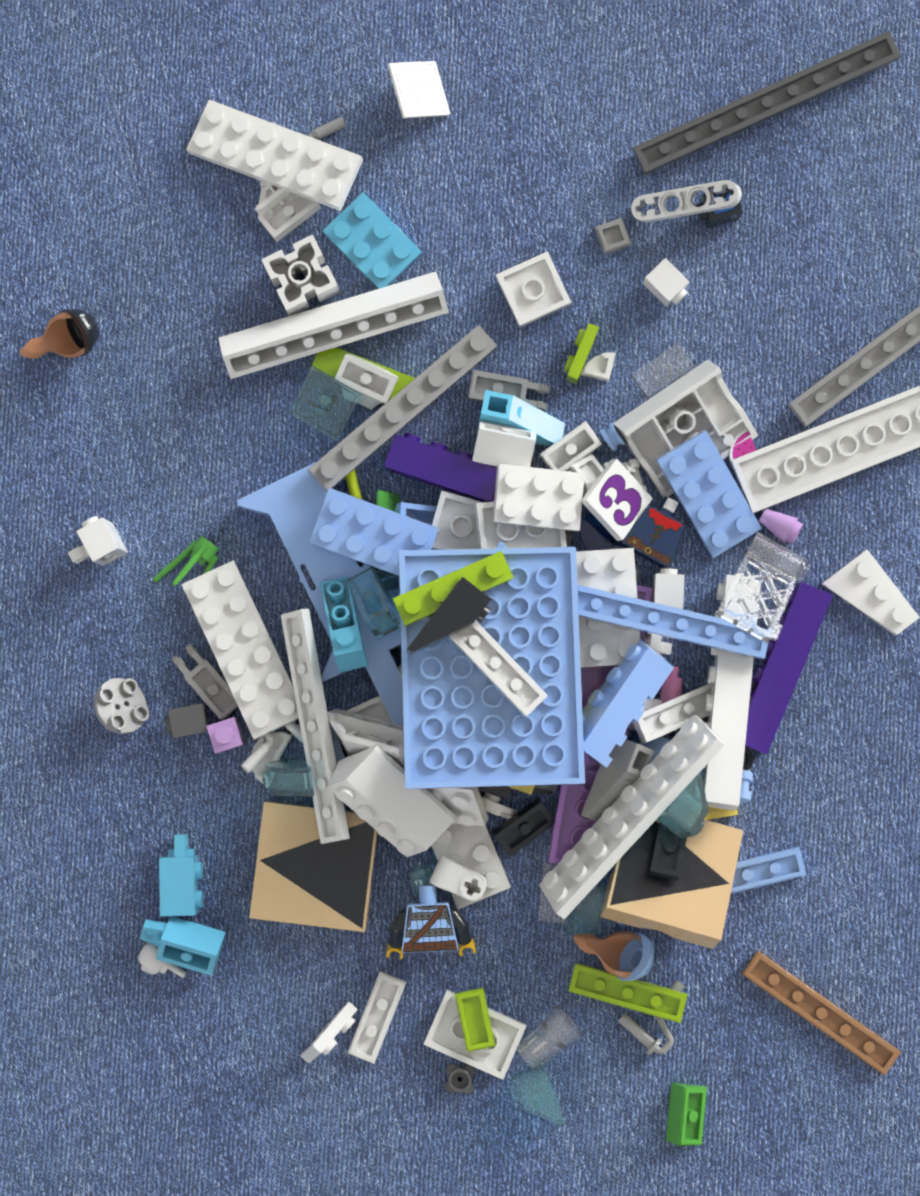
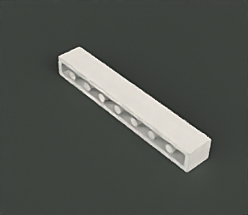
(333, 325)
(728, 713)

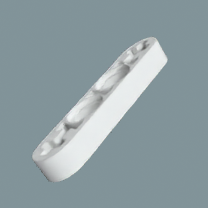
(685, 198)

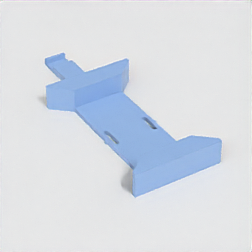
(294, 509)

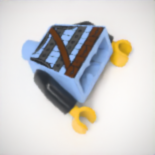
(429, 927)

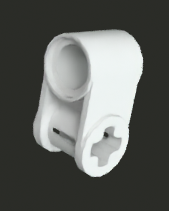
(452, 877)

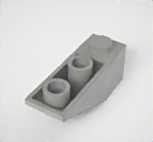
(611, 781)

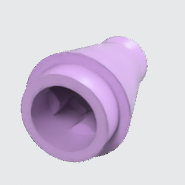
(781, 525)

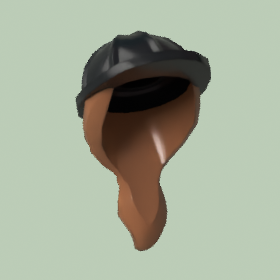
(66, 334)

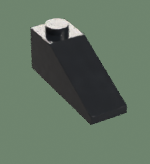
(456, 613)

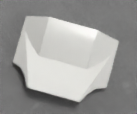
(368, 379)

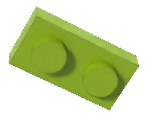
(585, 341)

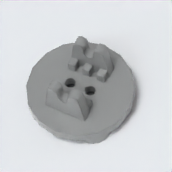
(116, 693)

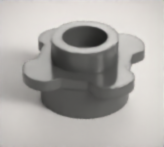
(466, 1073)

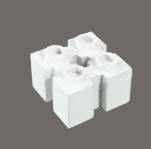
(305, 259)

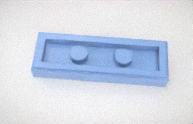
(768, 869)

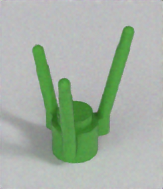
(201, 552)

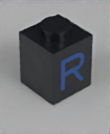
(722, 216)

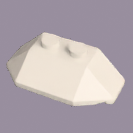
(362, 732)

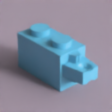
(179, 880)
(185, 943)

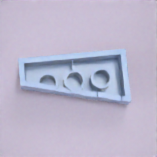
(622, 700)

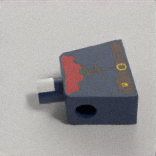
(656, 534)

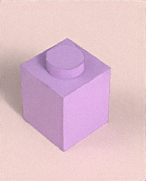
(226, 735)

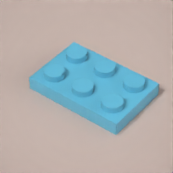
(372, 242)

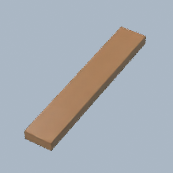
(820, 1012)

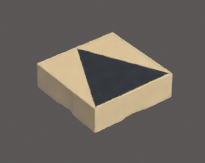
(312, 881)
(686, 908)

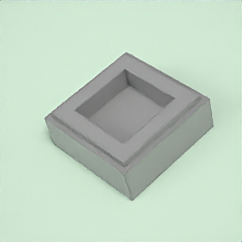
(612, 236)

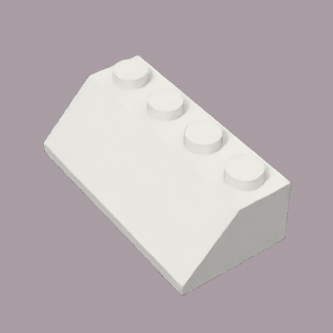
(377, 793)

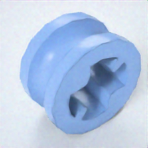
(612, 437)

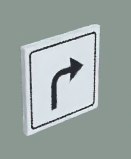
(418, 89)

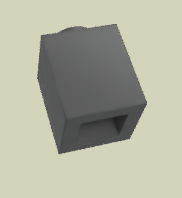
(187, 720)

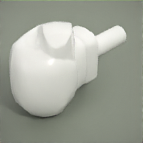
(150, 965)

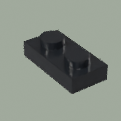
(523, 827)

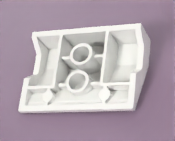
(680, 412)

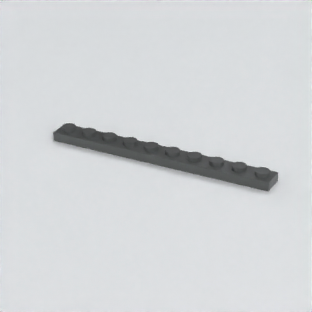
(766, 103)

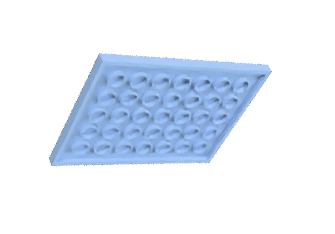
(456, 719)

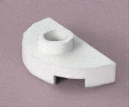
(493, 806)

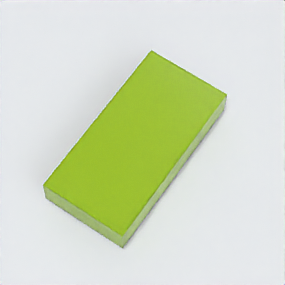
(475, 1019)

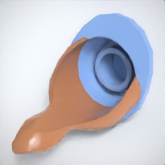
(621, 953)

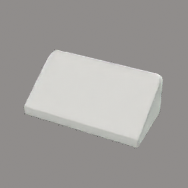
(571, 448)

